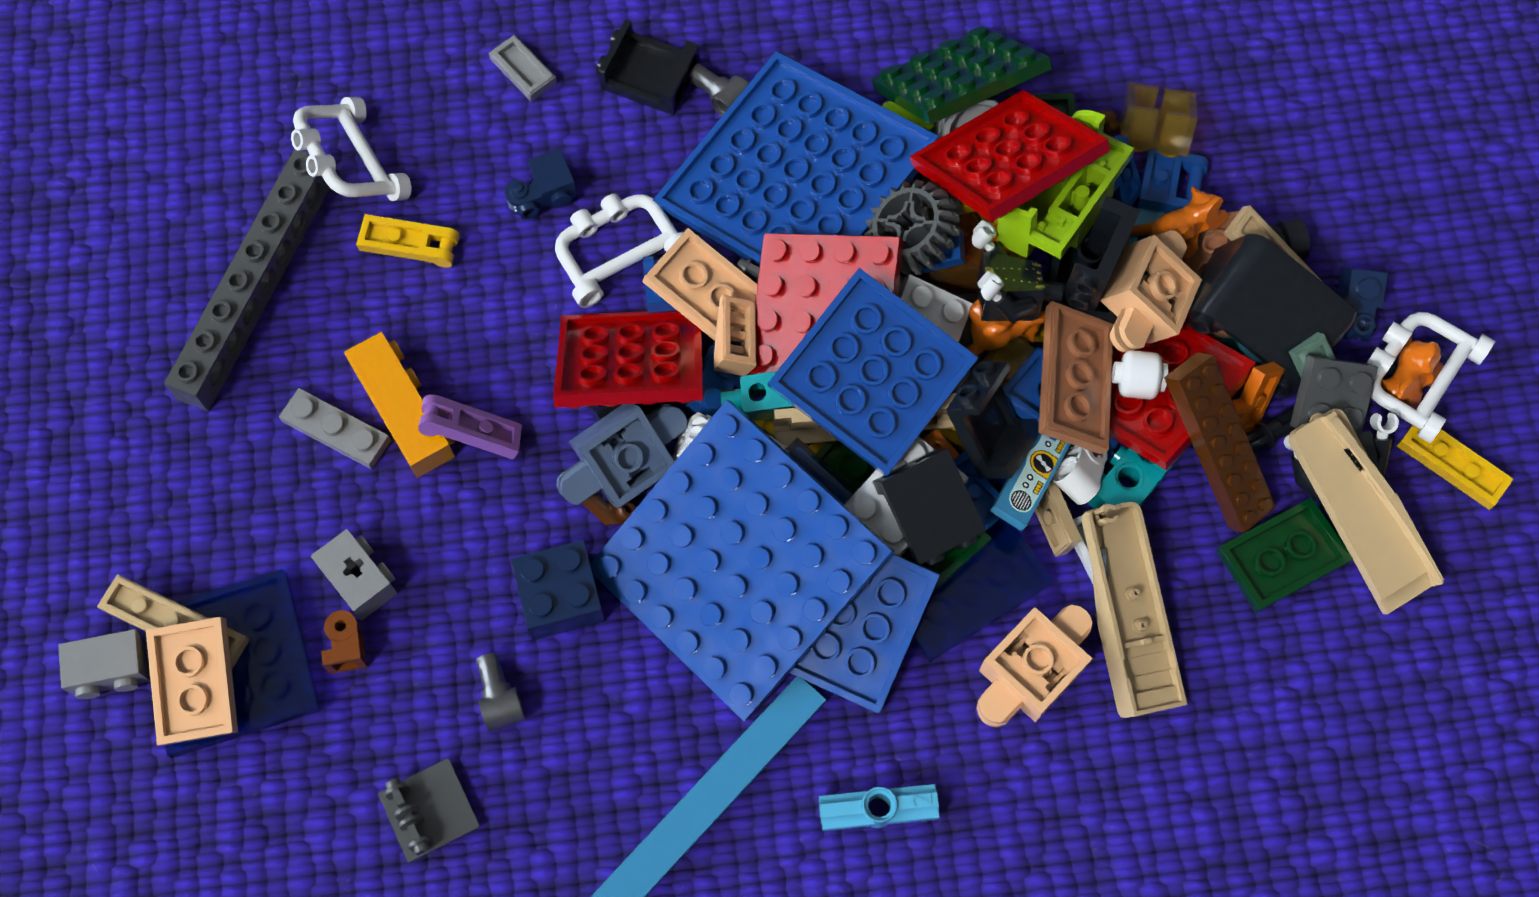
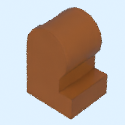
(347, 643)

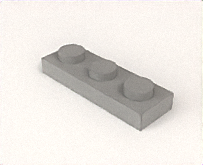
(335, 428)

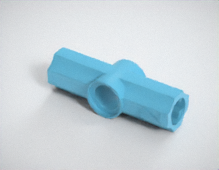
(904, 805)

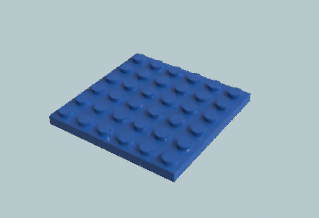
(792, 161)
(739, 560)

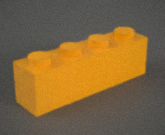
(398, 401)

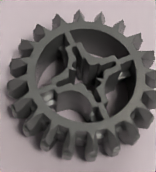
(906, 217)

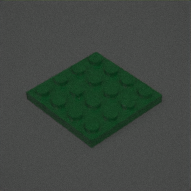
(959, 74)

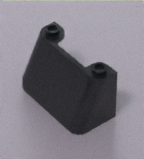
(1267, 304)

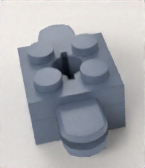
(622, 454)

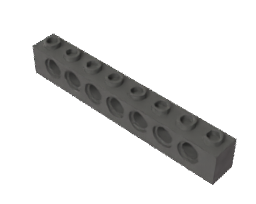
(247, 285)

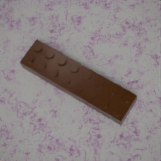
(1220, 441)

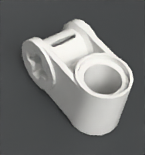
(1080, 474)

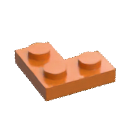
(1257, 394)

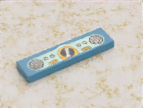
(1027, 486)

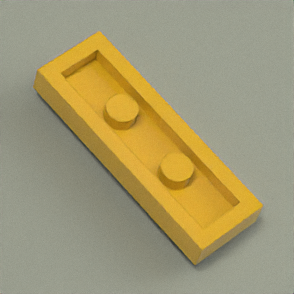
(1458, 466)

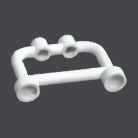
(350, 113)
(587, 290)
(1396, 337)

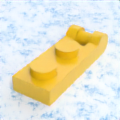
(407, 240)

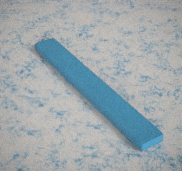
(714, 793)

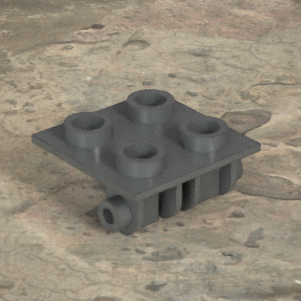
(428, 810)

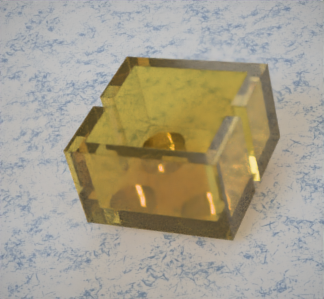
(1175, 124)

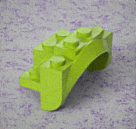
(1069, 208)

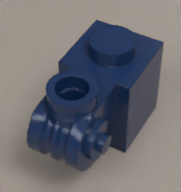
(550, 186)
(1364, 292)

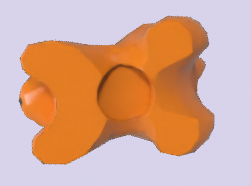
(1196, 217)
(997, 334)
(1416, 368)

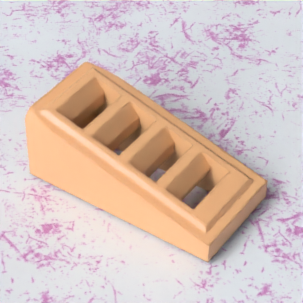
(730, 357)

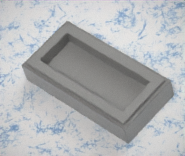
(522, 68)

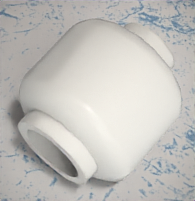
(1140, 374)

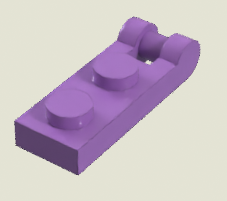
(469, 426)

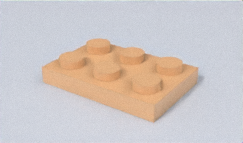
(694, 279)
(191, 681)

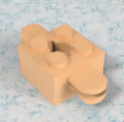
(1150, 291)
(1034, 665)

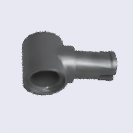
(720, 89)
(499, 702)

